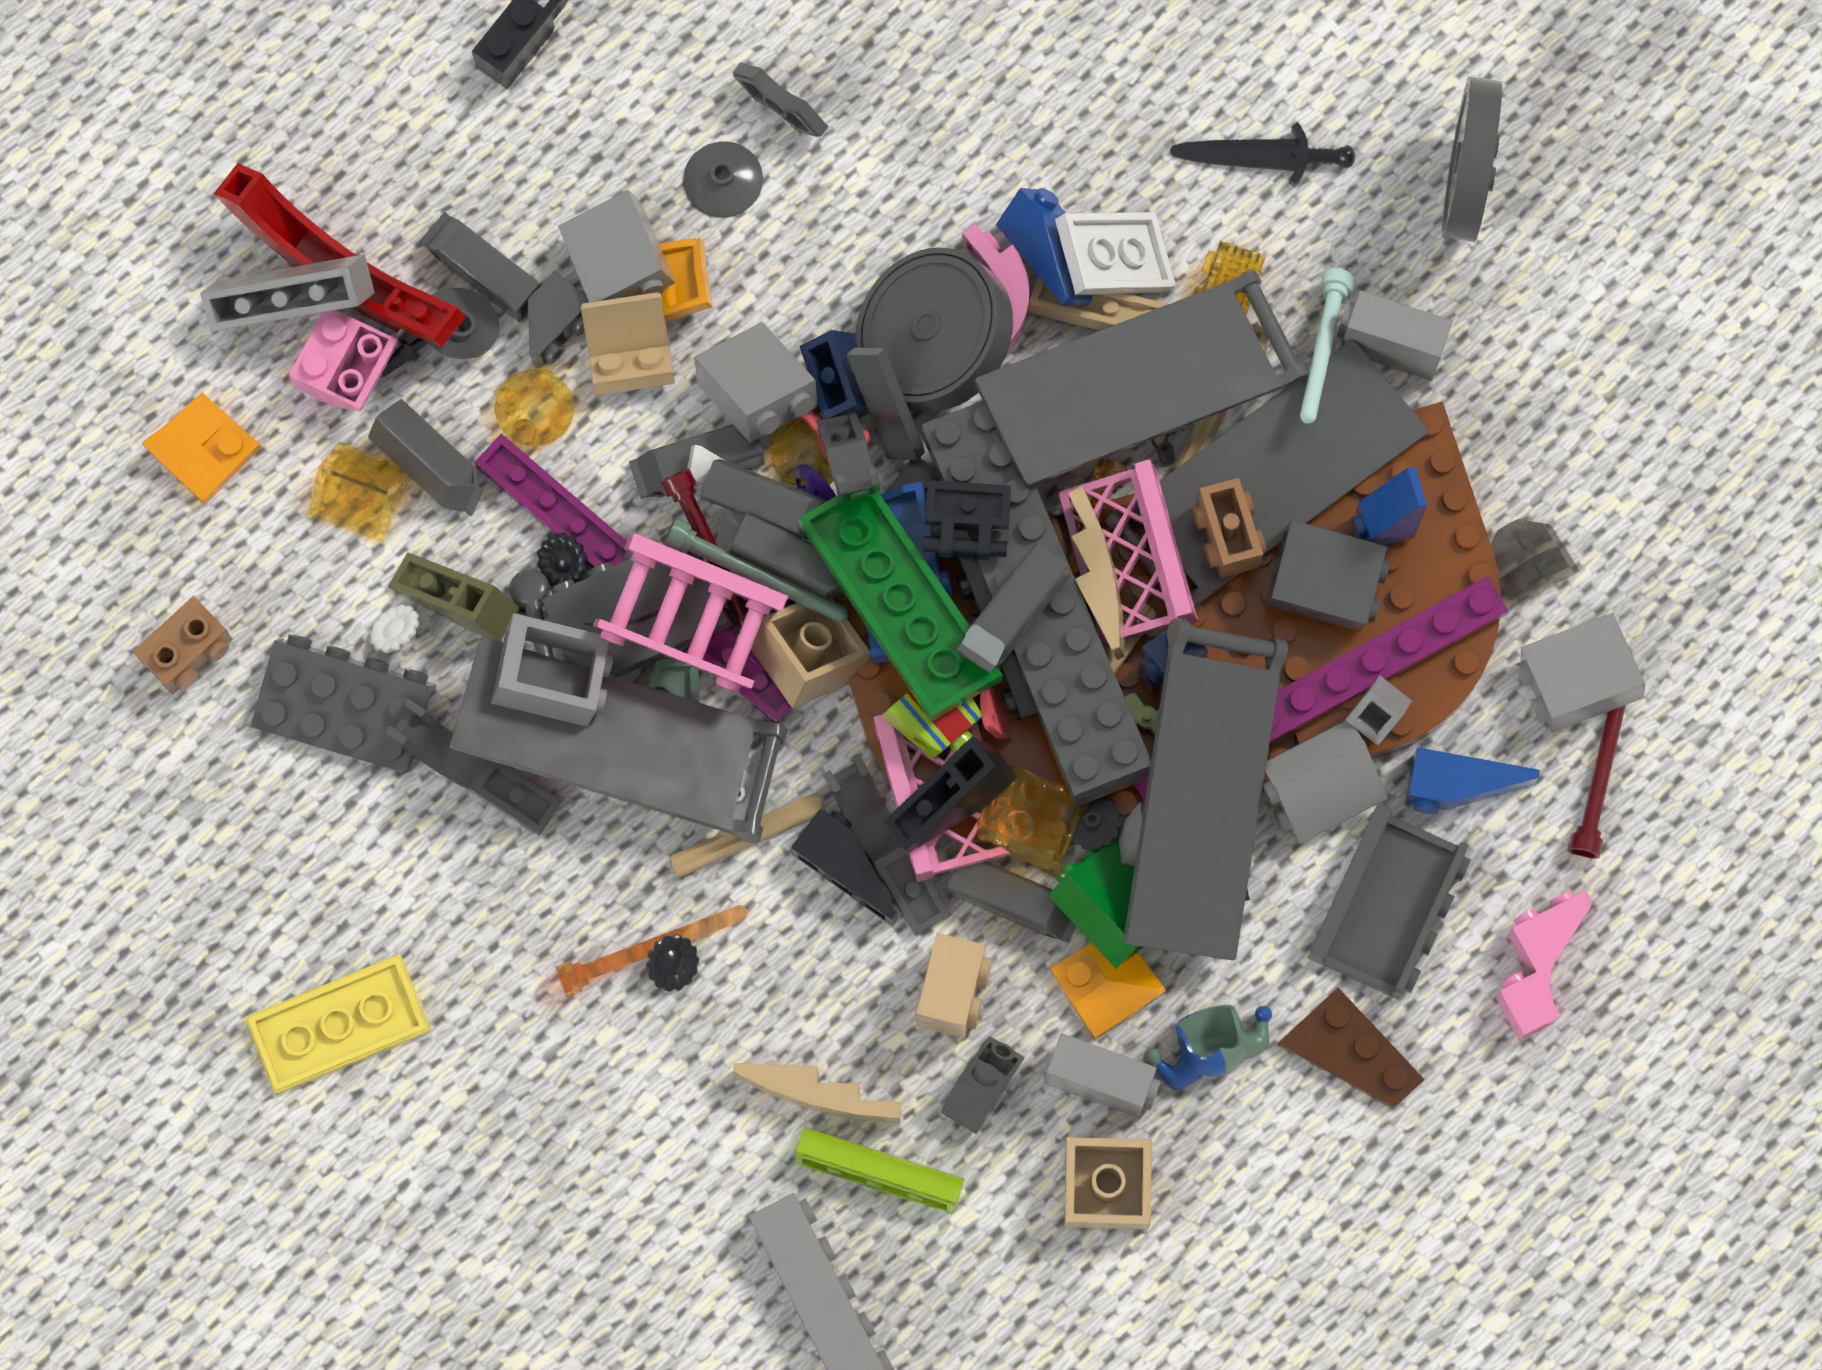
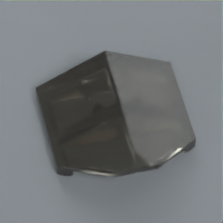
(1529, 560)

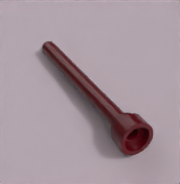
(681, 489)
(1586, 839)

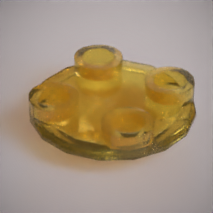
(534, 407)
(797, 445)

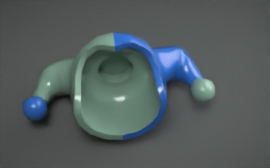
(1211, 1045)

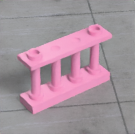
(684, 571)

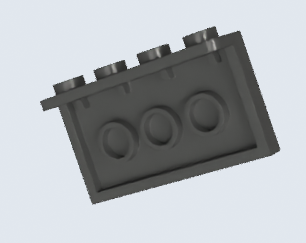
(337, 701)

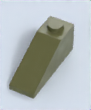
(454, 596)

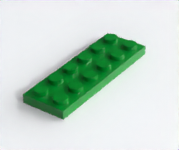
(898, 600)

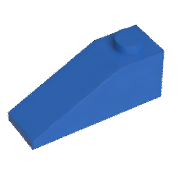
(1034, 234)
(1391, 511)
(1455, 780)

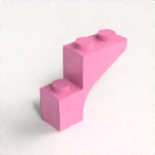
(1539, 943)

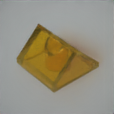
(358, 491)

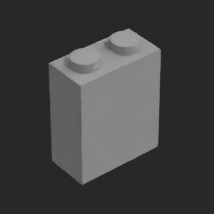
(616, 250)
(1395, 334)
(756, 382)
(1580, 673)
(1323, 782)
(1102, 1076)

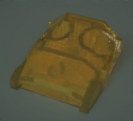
(1032, 820)

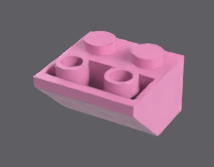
(342, 361)

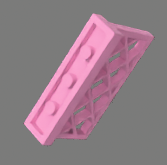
(1161, 541)
(904, 783)

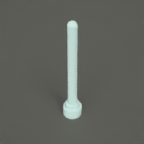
(1336, 289)

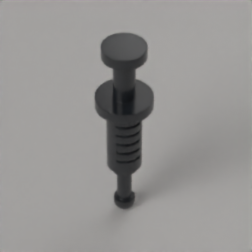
(403, 354)

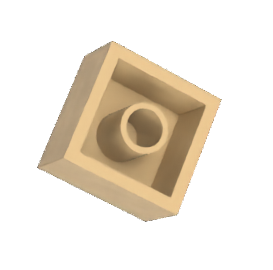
(804, 653)
(951, 985)
(1108, 1183)

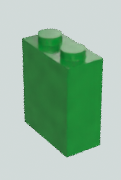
(1097, 900)

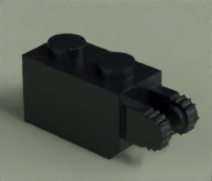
(515, 39)

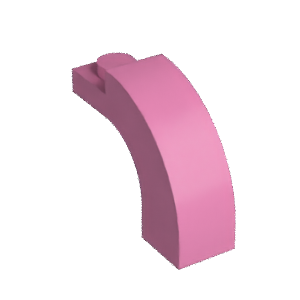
(1007, 267)

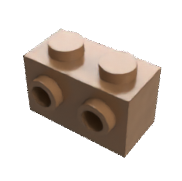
(1229, 528)
(184, 646)

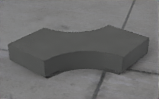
(771, 94)

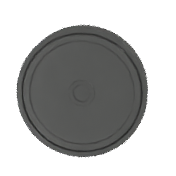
(1472, 159)
(940, 325)

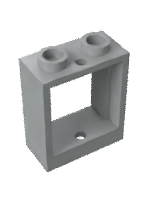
(544, 701)

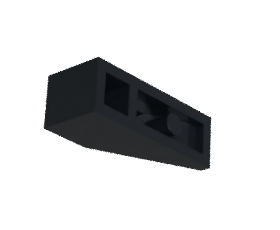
(951, 794)
(837, 856)

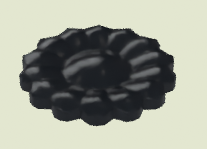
(562, 559)
(1097, 825)
(672, 962)

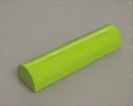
(878, 1170)

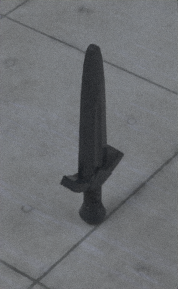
(1265, 153)

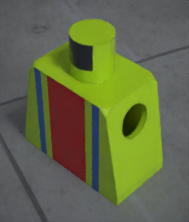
(937, 735)

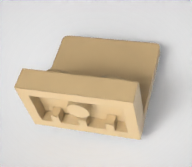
(627, 343)

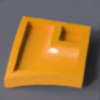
(691, 287)
(202, 447)
(1103, 993)

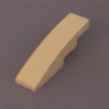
(1101, 583)
(801, 1086)

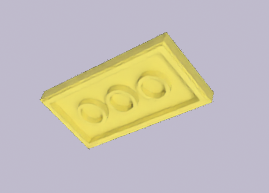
(337, 1024)

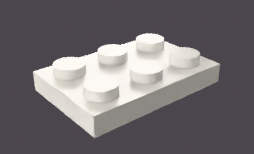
(1115, 253)

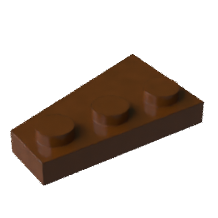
(1352, 1049)

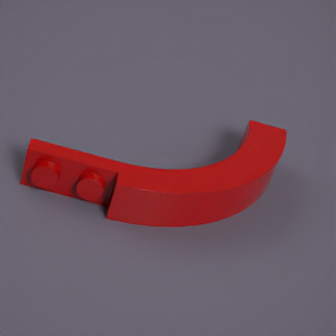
(302, 242)

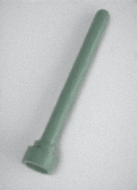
(684, 539)

